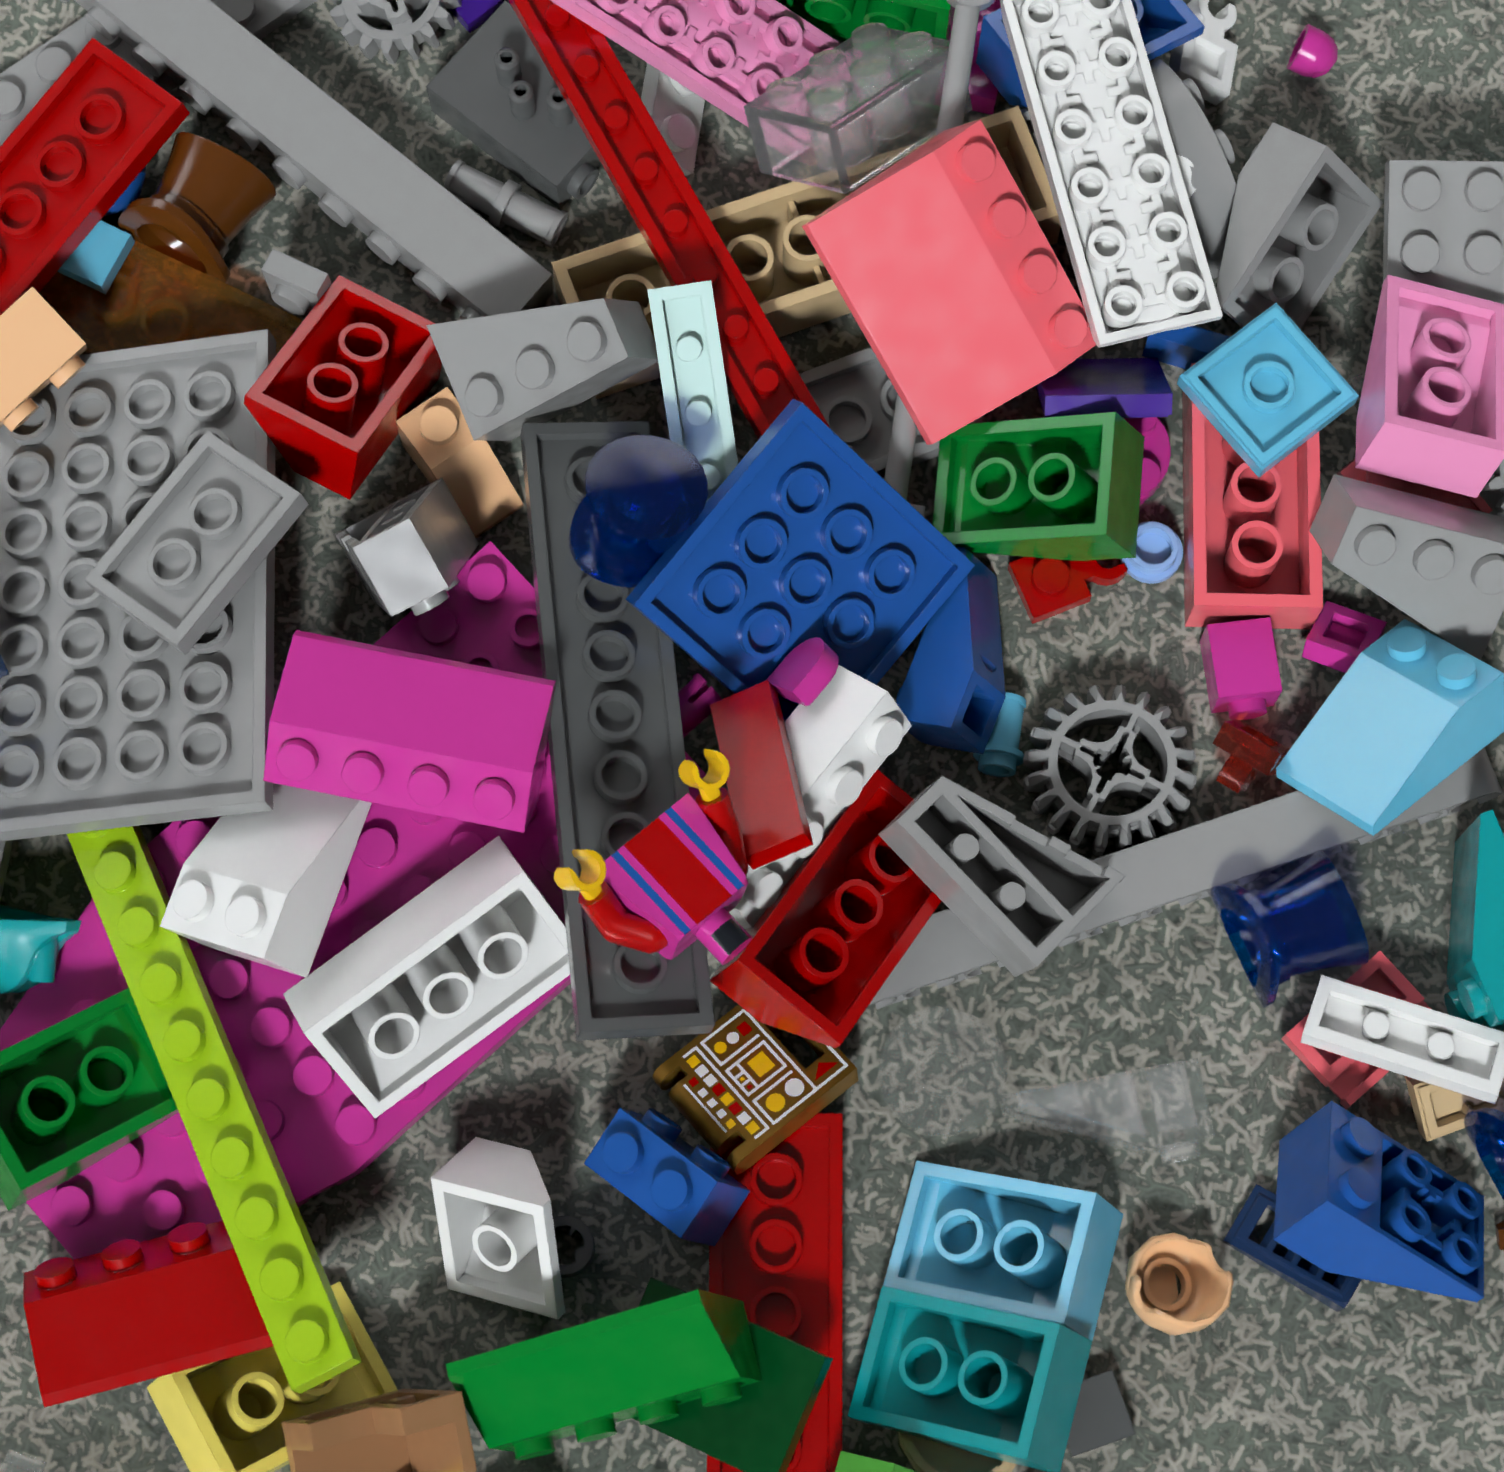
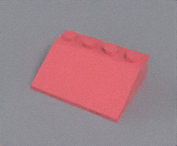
(952, 281)

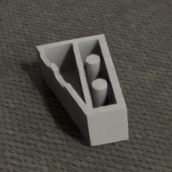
(540, 361)
(410, 550)
(1419, 555)
(996, 873)

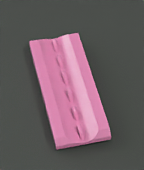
(710, 46)

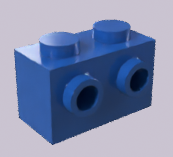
(667, 1176)

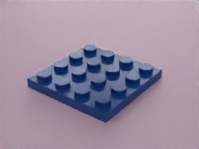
(799, 551)

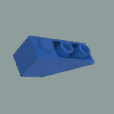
(958, 668)

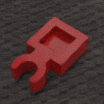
(1058, 585)

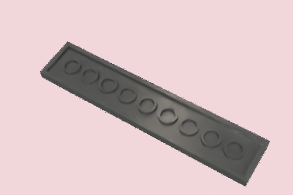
(609, 740)

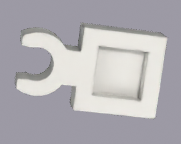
(1209, 57)

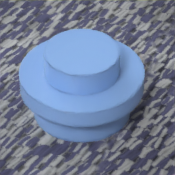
(1157, 553)

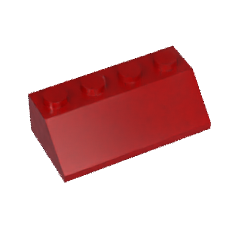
(834, 927)
(139, 1312)

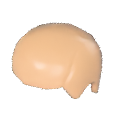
(1154, 1290)

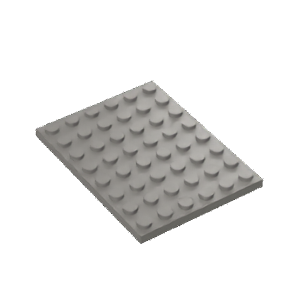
(96, 707)

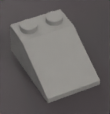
(1290, 227)

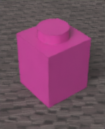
(1241, 667)

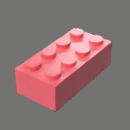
(1248, 534)

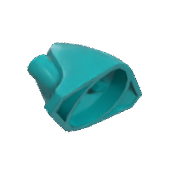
(30, 947)

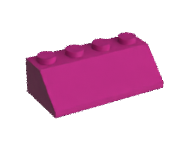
(409, 731)

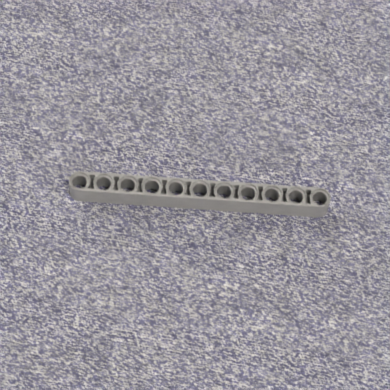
(1185, 869)

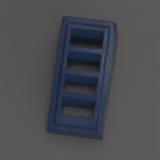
(1334, 1296)

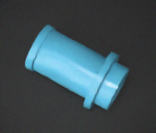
(1002, 750)

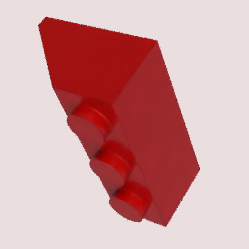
(344, 384)

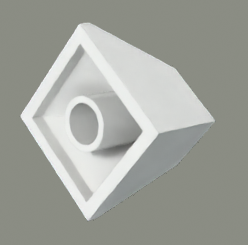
(498, 1228)

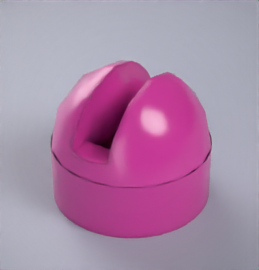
(1313, 53)

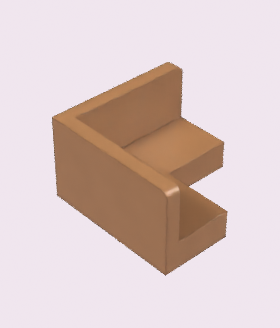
(384, 1434)

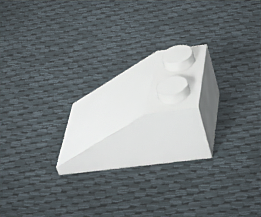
(269, 878)

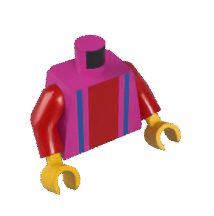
(672, 876)

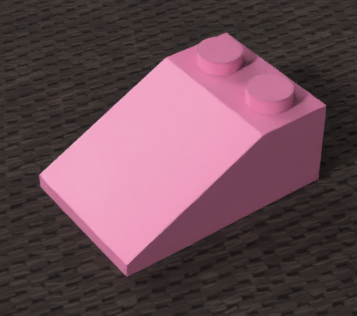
(1433, 389)

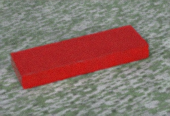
(761, 774)

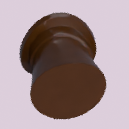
(199, 204)

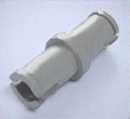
(506, 203)

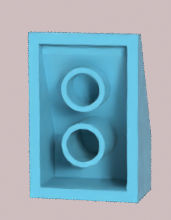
(1396, 727)
(1005, 1245)

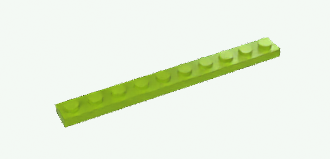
(217, 1109)

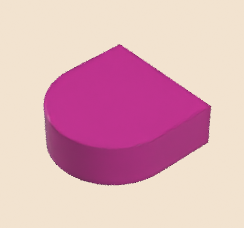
(805, 671)

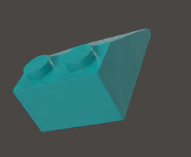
(1477, 925)
(971, 1378)

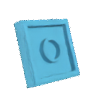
(1267, 389)

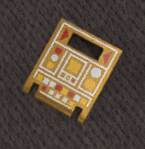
(750, 1086)

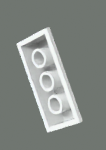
(835, 753)
(433, 978)

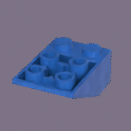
(1376, 1208)

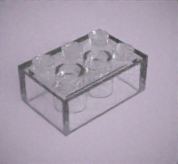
(851, 108)

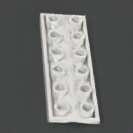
(1111, 167)

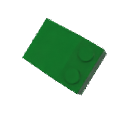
(1042, 487)
(76, 1096)

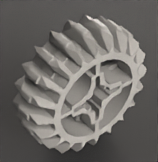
(1136, 782)

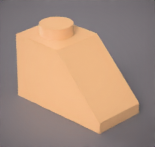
(444, 448)

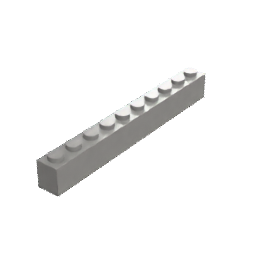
(327, 151)

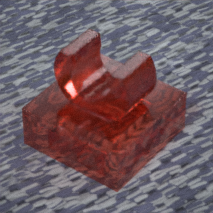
(1249, 752)

